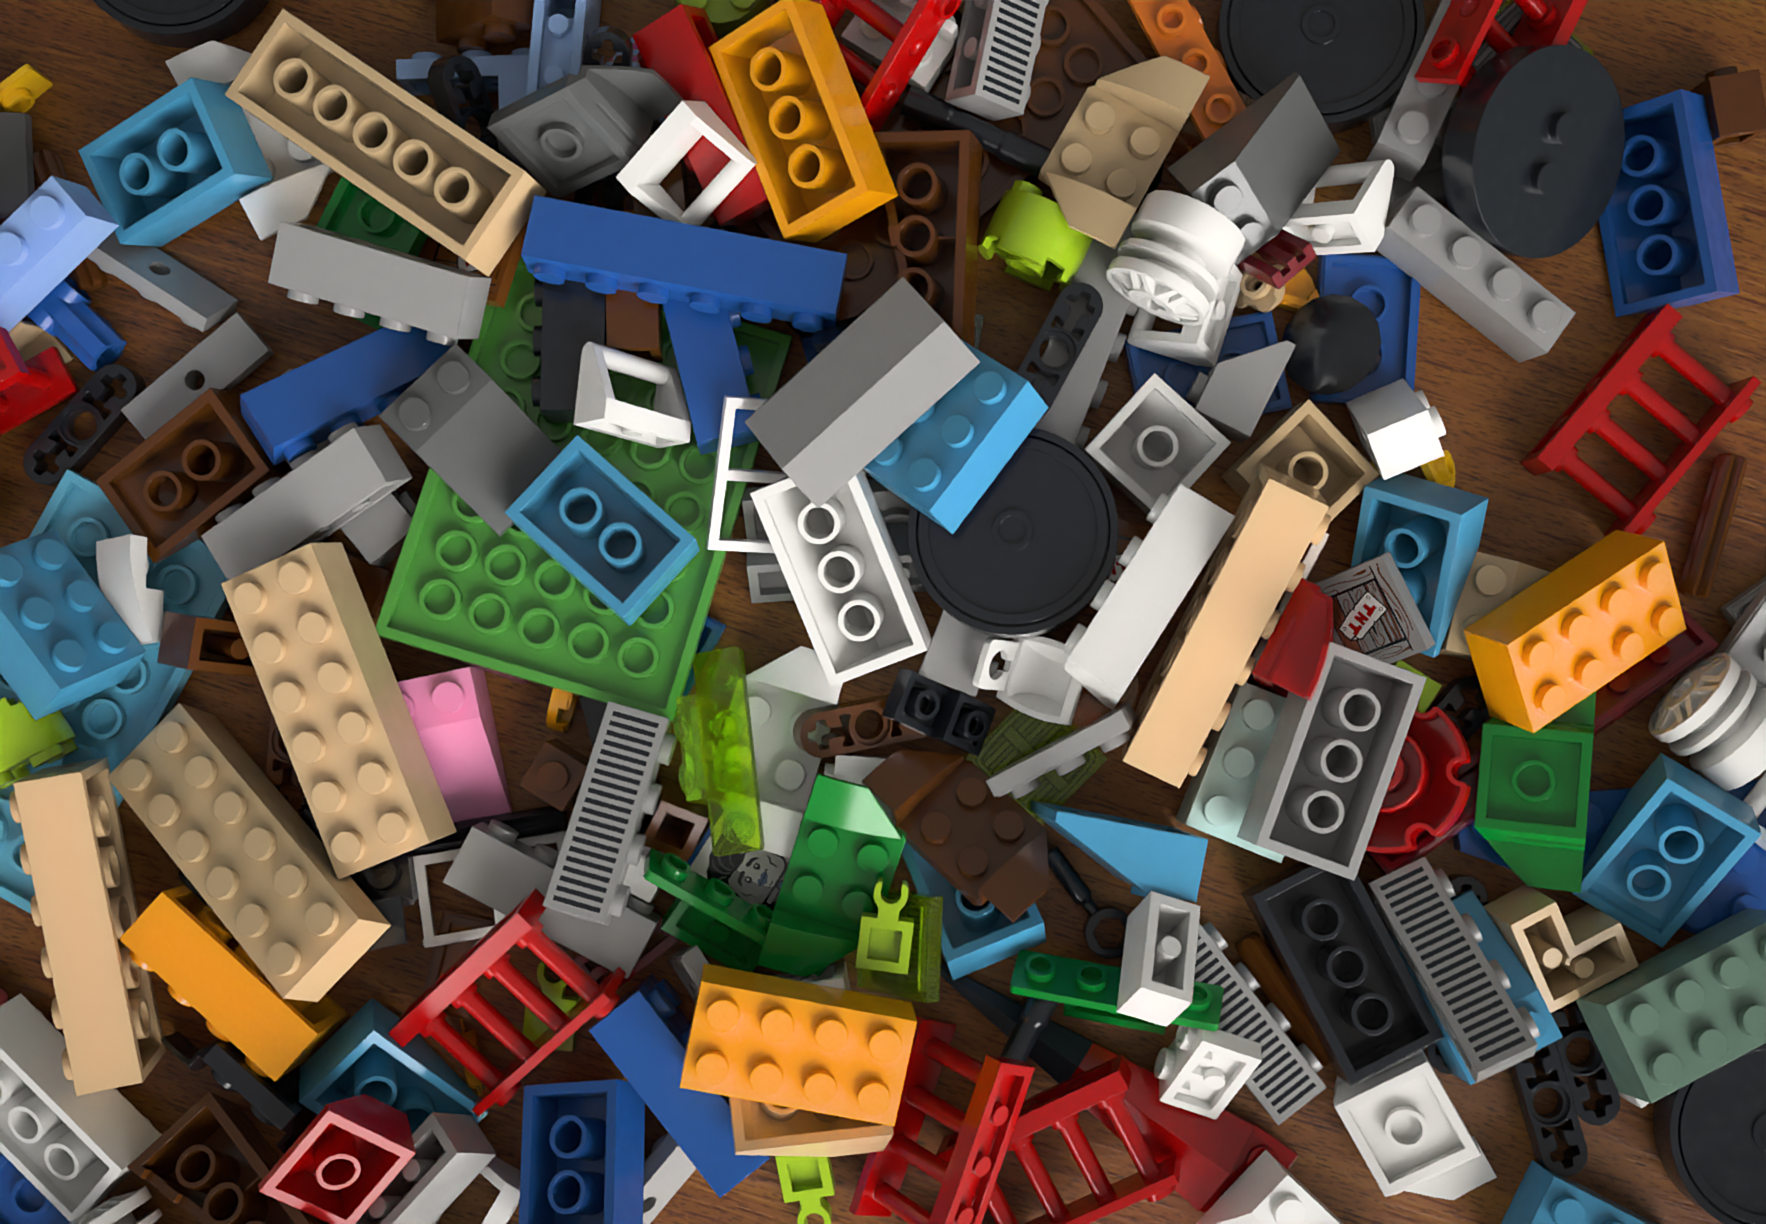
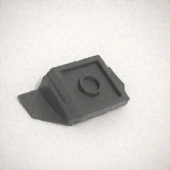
(583, 124)

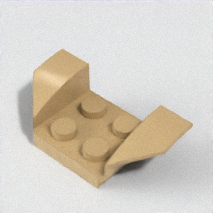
(1119, 144)

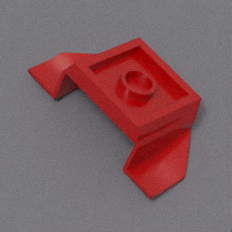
(1298, 644)

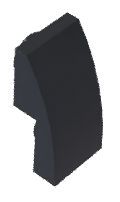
(939, 712)

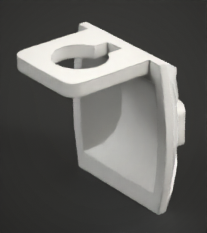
(1031, 677)

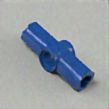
(78, 325)

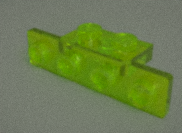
(720, 751)

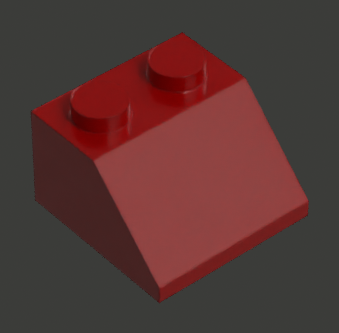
(342, 1160)

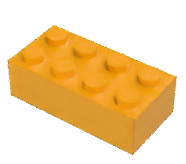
(802, 120)
(1575, 629)
(218, 978)
(798, 1045)

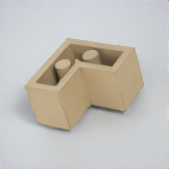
(1561, 953)

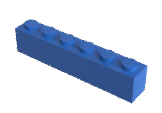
(684, 264)

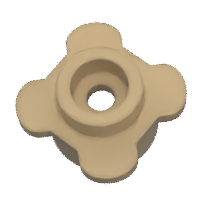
(1264, 298)

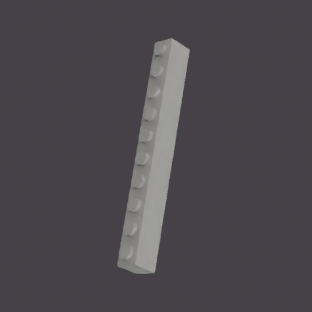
(955, 647)

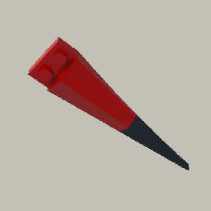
(1208, 1149)

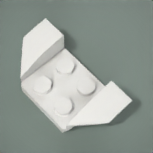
(295, 172)
(784, 771)
(1411, 1131)

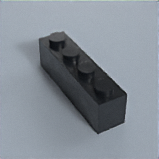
(569, 321)

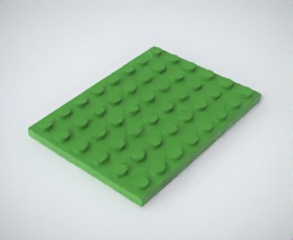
(517, 608)

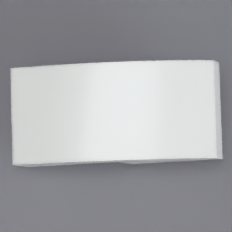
(122, 580)

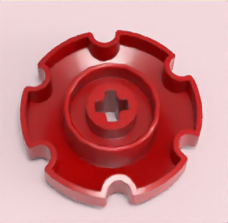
(1424, 785)

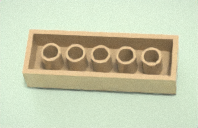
(386, 142)
(1223, 624)
(338, 707)
(248, 853)
(84, 908)

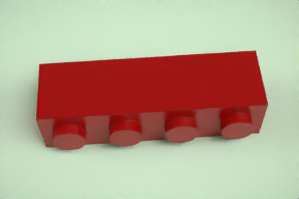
(680, 54)

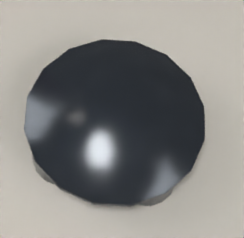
(1334, 344)

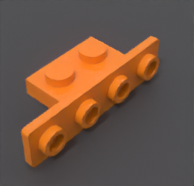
(1178, 33)

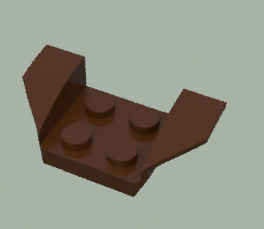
(964, 832)

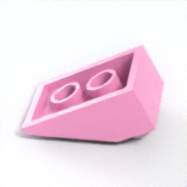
(460, 740)

